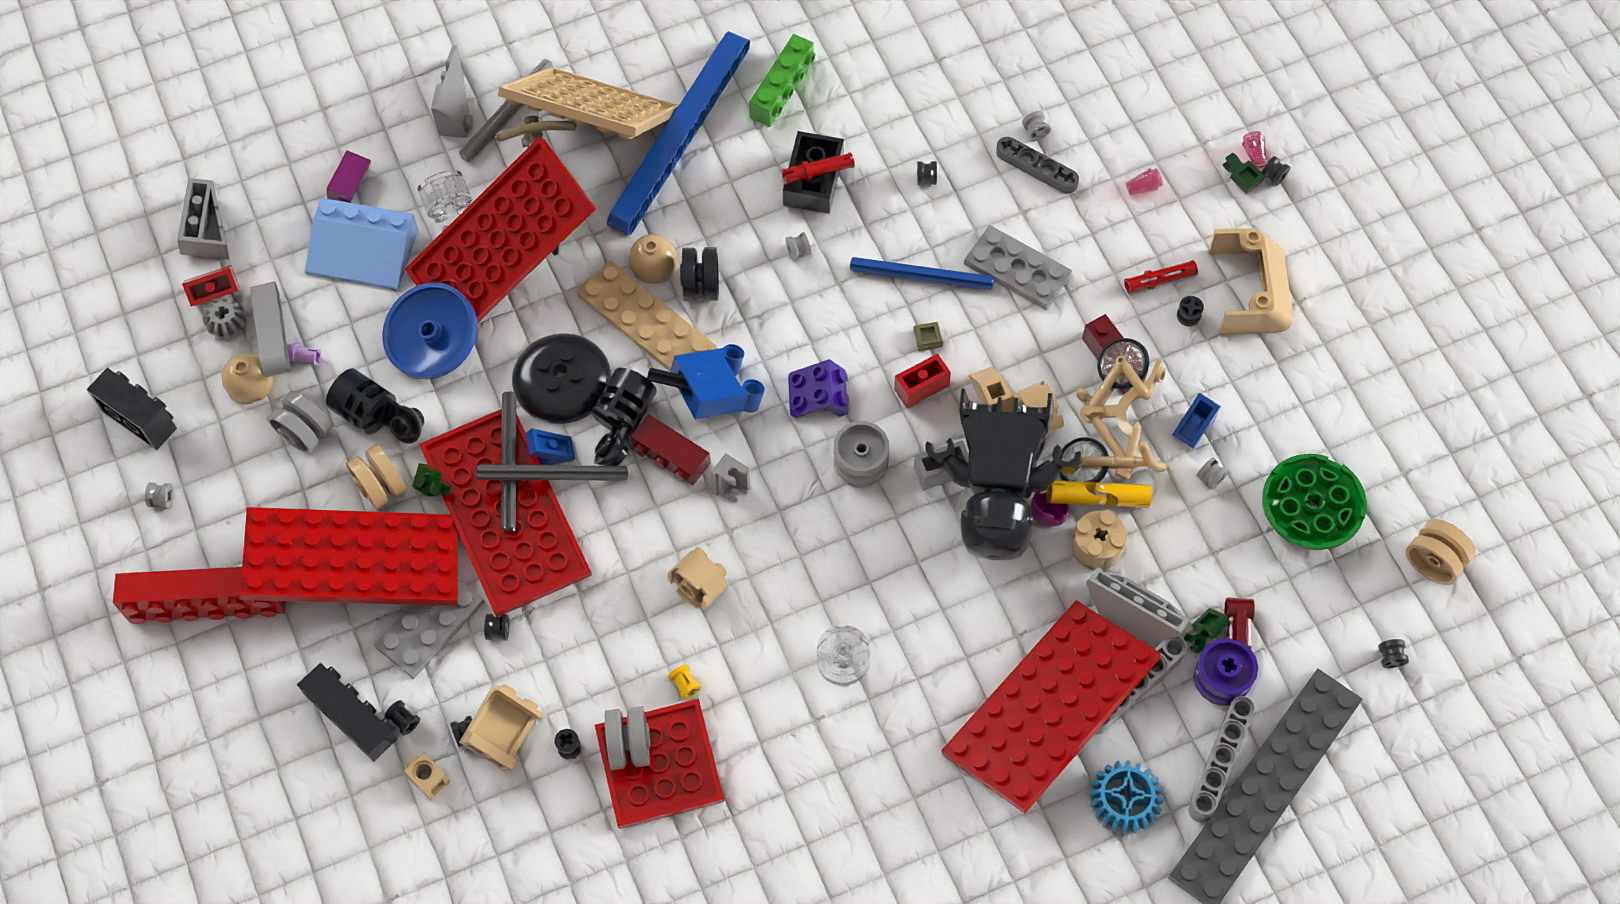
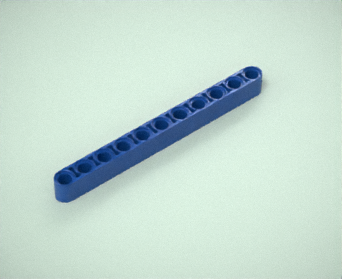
(678, 133)

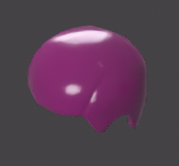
(1047, 513)

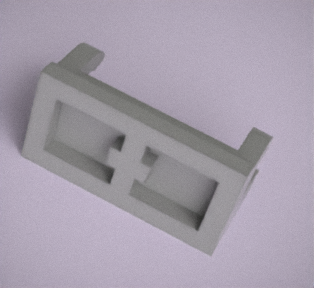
(729, 475)

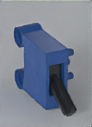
(710, 383)

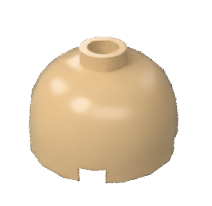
(652, 259)
(245, 380)

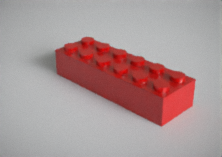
(186, 596)

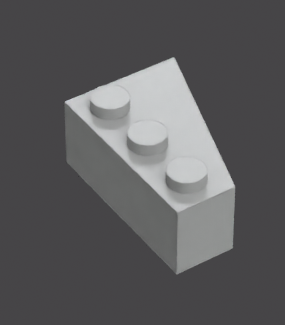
(201, 223)

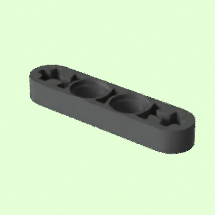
(1035, 167)

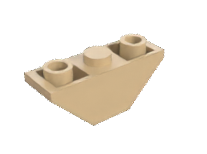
(989, 386)

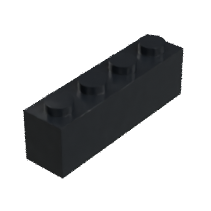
(347, 712)

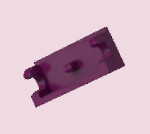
(347, 177)

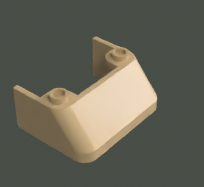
(1267, 309)

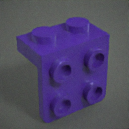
(818, 388)

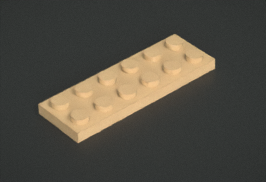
(641, 316)

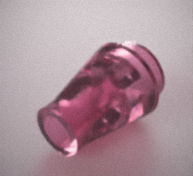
(1255, 148)
(1145, 182)

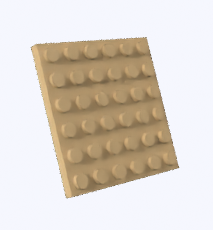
(588, 102)

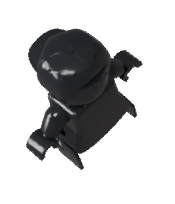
(1001, 473)

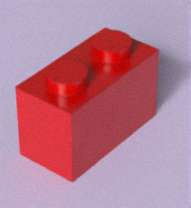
(211, 285)
(922, 380)

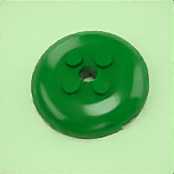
(1316, 480)

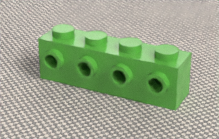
(782, 80)

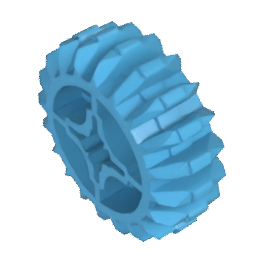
(1116, 797)

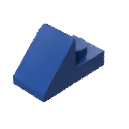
(1197, 420)
(550, 447)

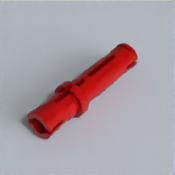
(809, 170)
(1134, 283)

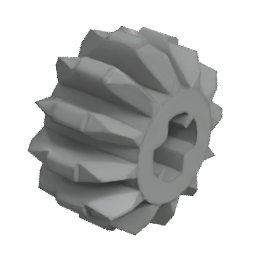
(224, 318)

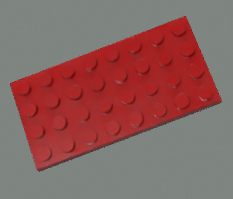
(506, 230)
(349, 557)
(515, 564)
(1050, 705)

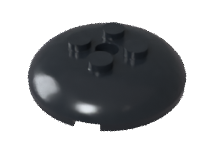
(564, 397)

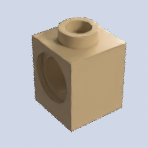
(432, 785)

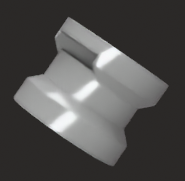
(1036, 126)
(798, 246)
(1212, 473)
(159, 495)

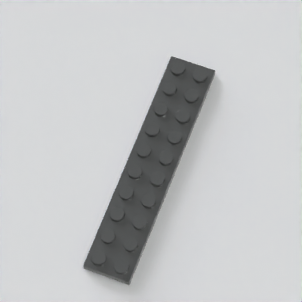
(1265, 789)

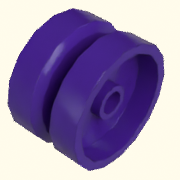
(1225, 671)

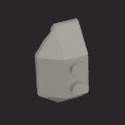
(1134, 607)

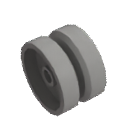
(300, 422)
(861, 453)
(629, 737)

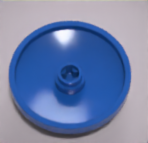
(429, 331)

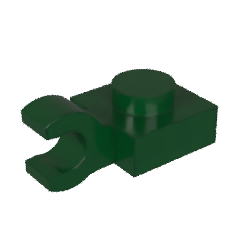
(1244, 175)
(428, 481)
(1207, 625)

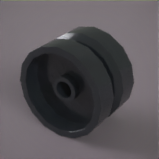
(699, 274)

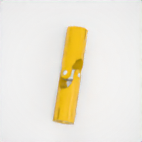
(1102, 494)

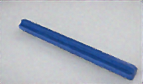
(921, 273)

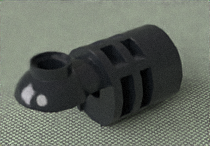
(372, 407)
(621, 411)

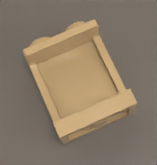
(500, 726)

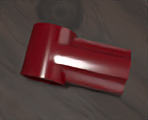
(1241, 615)

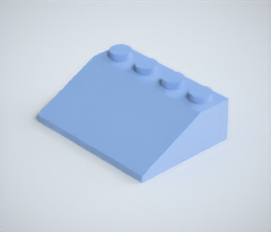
(360, 243)

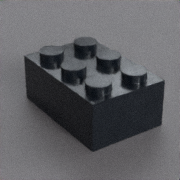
(819, 192)
(132, 408)

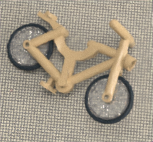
(1120, 366)

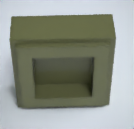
(927, 336)

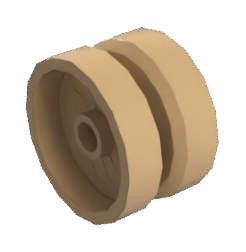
(378, 475)
(1440, 551)

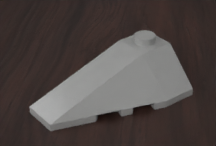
(450, 100)

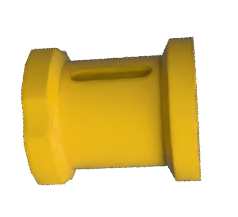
(684, 682)

